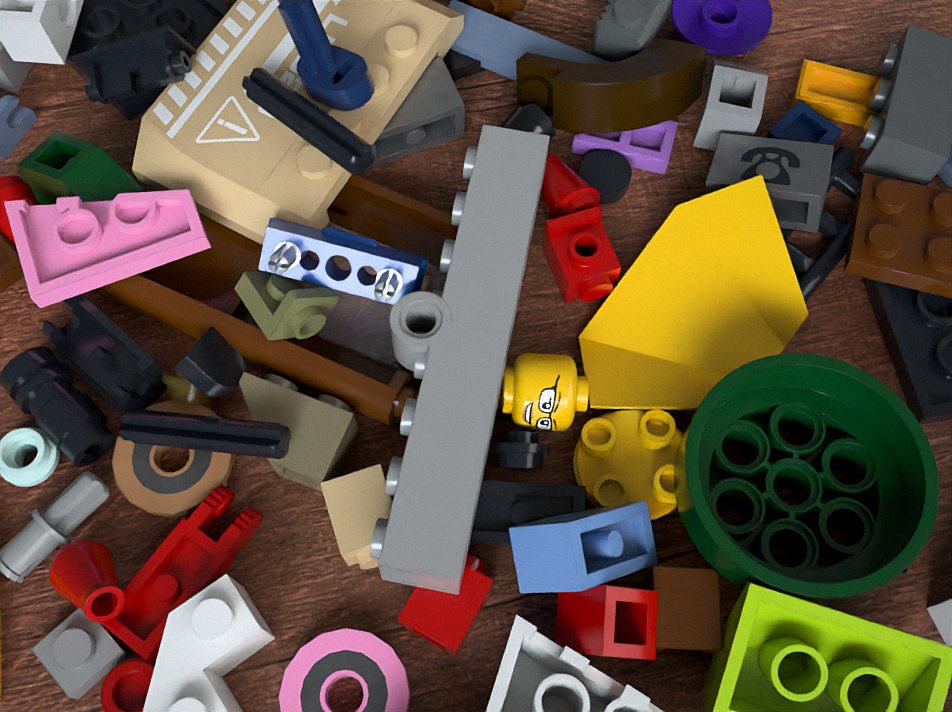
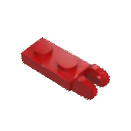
(180, 570)

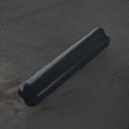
(308, 121)
(206, 433)

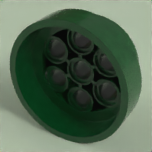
(840, 420)

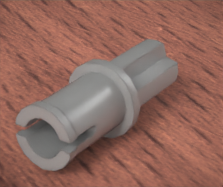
(52, 526)

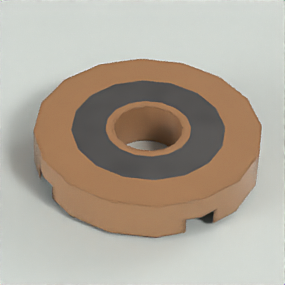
(169, 493)

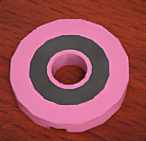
(339, 656)

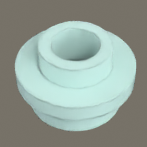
(16, 446)

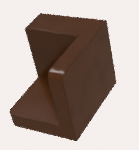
(686, 610)

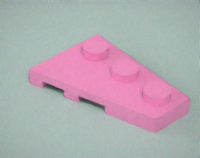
(92, 244)

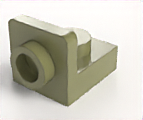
(283, 305)

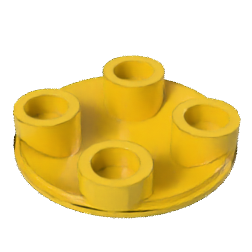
(629, 459)

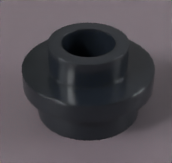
(519, 451)

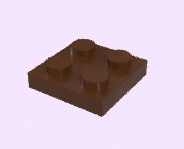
(901, 235)

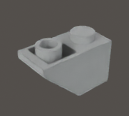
(730, 102)

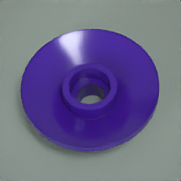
(722, 25)

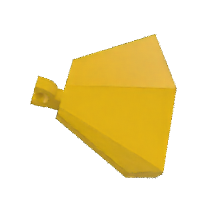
(695, 304)

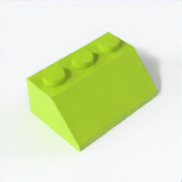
(814, 658)

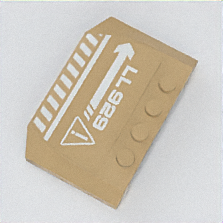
(246, 161)

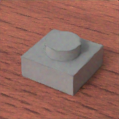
(79, 653)

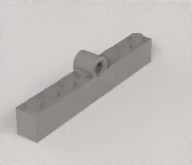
(459, 363)

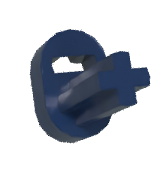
(322, 60)

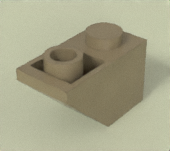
(320, 429)

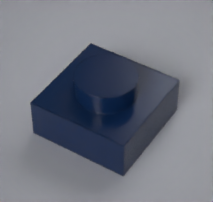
(805, 125)

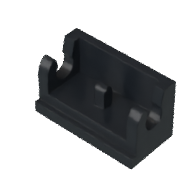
(106, 357)

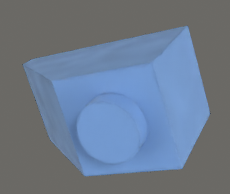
(583, 548)

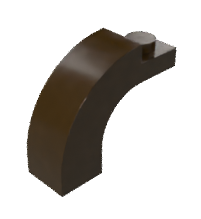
(614, 94)

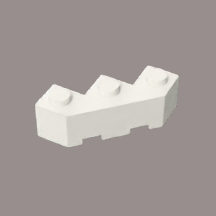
(203, 644)

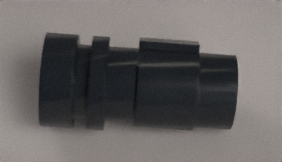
(64, 414)

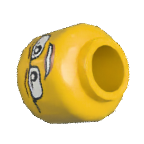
(544, 391)

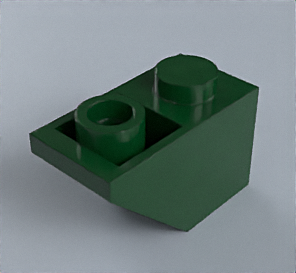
(74, 168)

